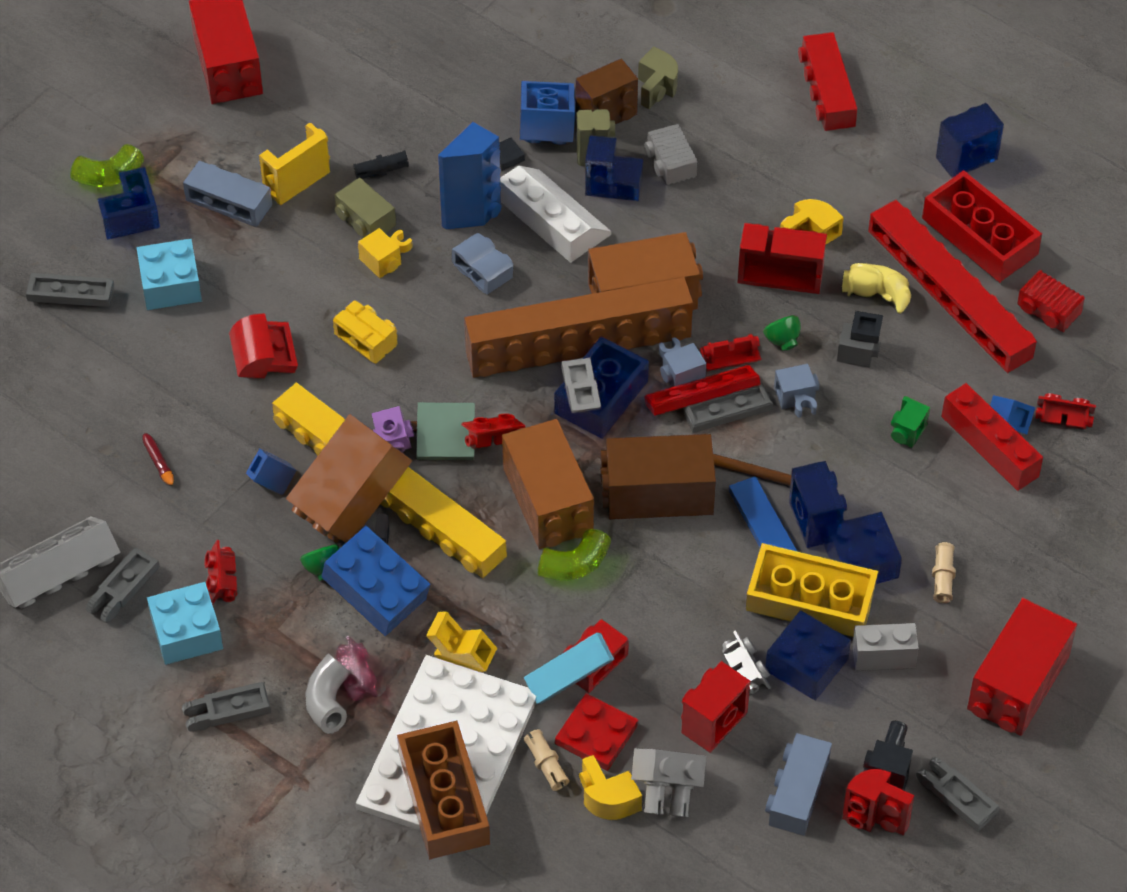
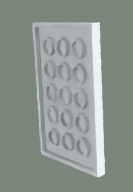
(491, 723)

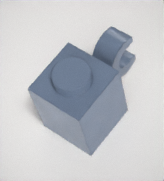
(681, 363)
(796, 388)

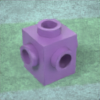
(393, 428)

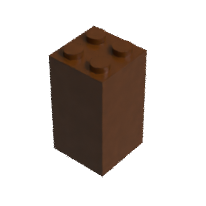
(658, 476)

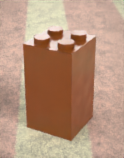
(645, 263)
(347, 481)
(548, 483)

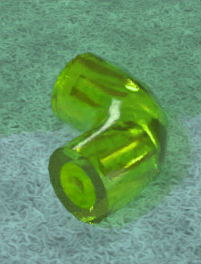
(105, 172)
(578, 562)

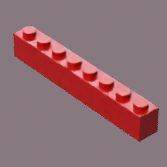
(952, 286)

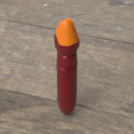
(164, 472)

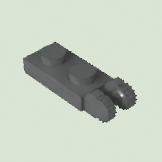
(123, 584)
(227, 706)
(958, 794)

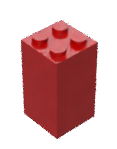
(226, 49)
(1021, 667)

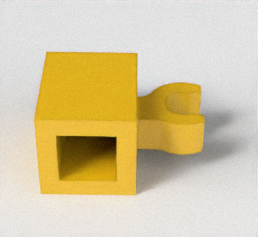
(383, 252)

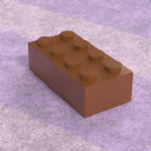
(443, 789)

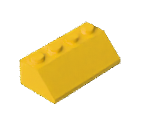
(820, 587)

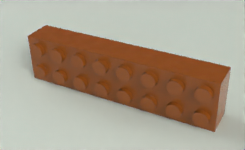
(572, 326)

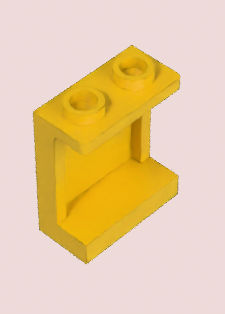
(297, 167)

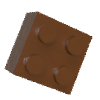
(610, 89)

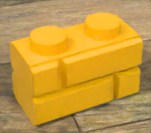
(365, 331)

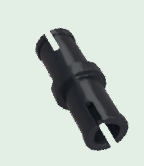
(381, 165)

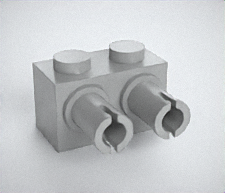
(669, 769)

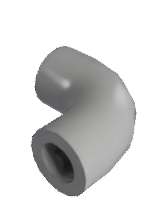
(322, 692)

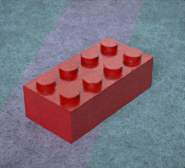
(981, 226)

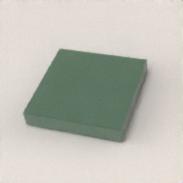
(441, 432)

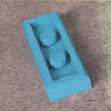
(569, 668)

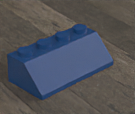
(470, 179)

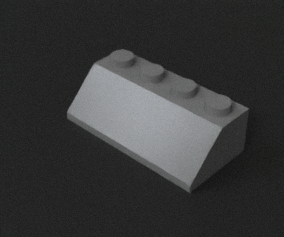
(56, 561)

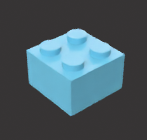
(169, 274)
(185, 623)

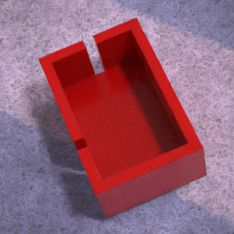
(781, 258)

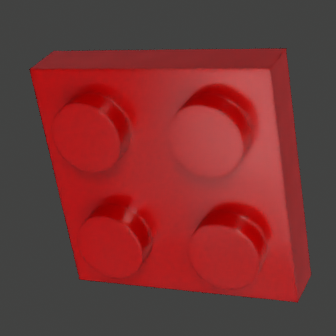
(597, 731)

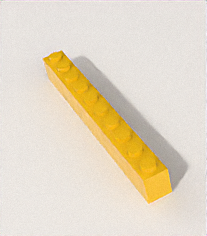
(411, 497)

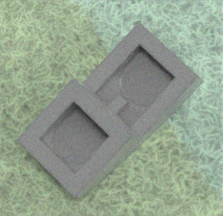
(580, 385)

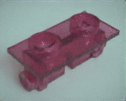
(362, 677)

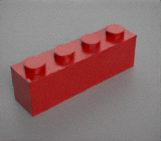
(828, 81)
(992, 436)

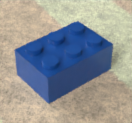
(375, 580)

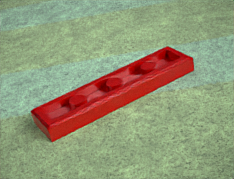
(702, 390)

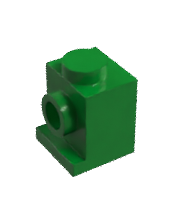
(909, 422)

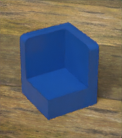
(1014, 412)
(271, 471)

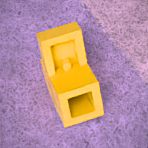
(817, 217)
(460, 646)
(609, 797)

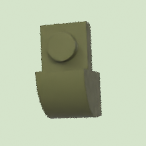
(660, 76)

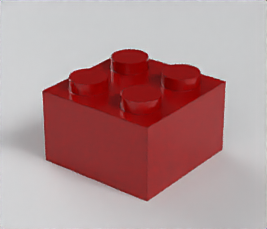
(715, 706)

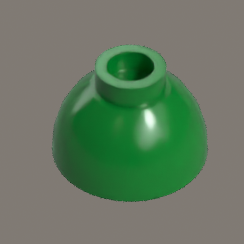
(784, 332)
(314, 560)

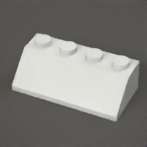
(551, 212)

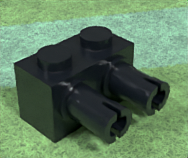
(892, 755)

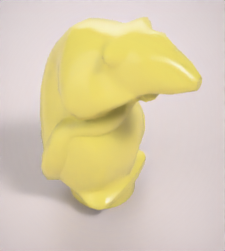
(872, 279)

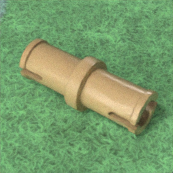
(943, 572)
(546, 760)

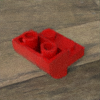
(262, 347)
(874, 800)

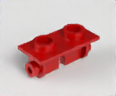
(730, 354)
(1076, 411)
(483, 429)
(219, 563)

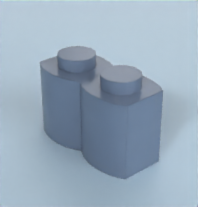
(482, 263)

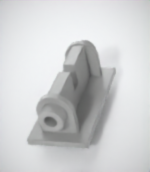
(741, 653)

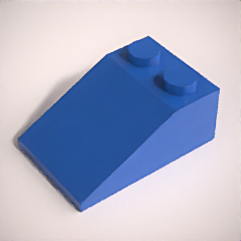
(547, 112)

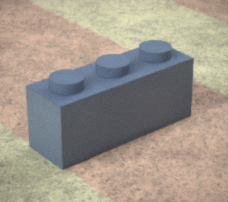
(227, 193)
(798, 784)

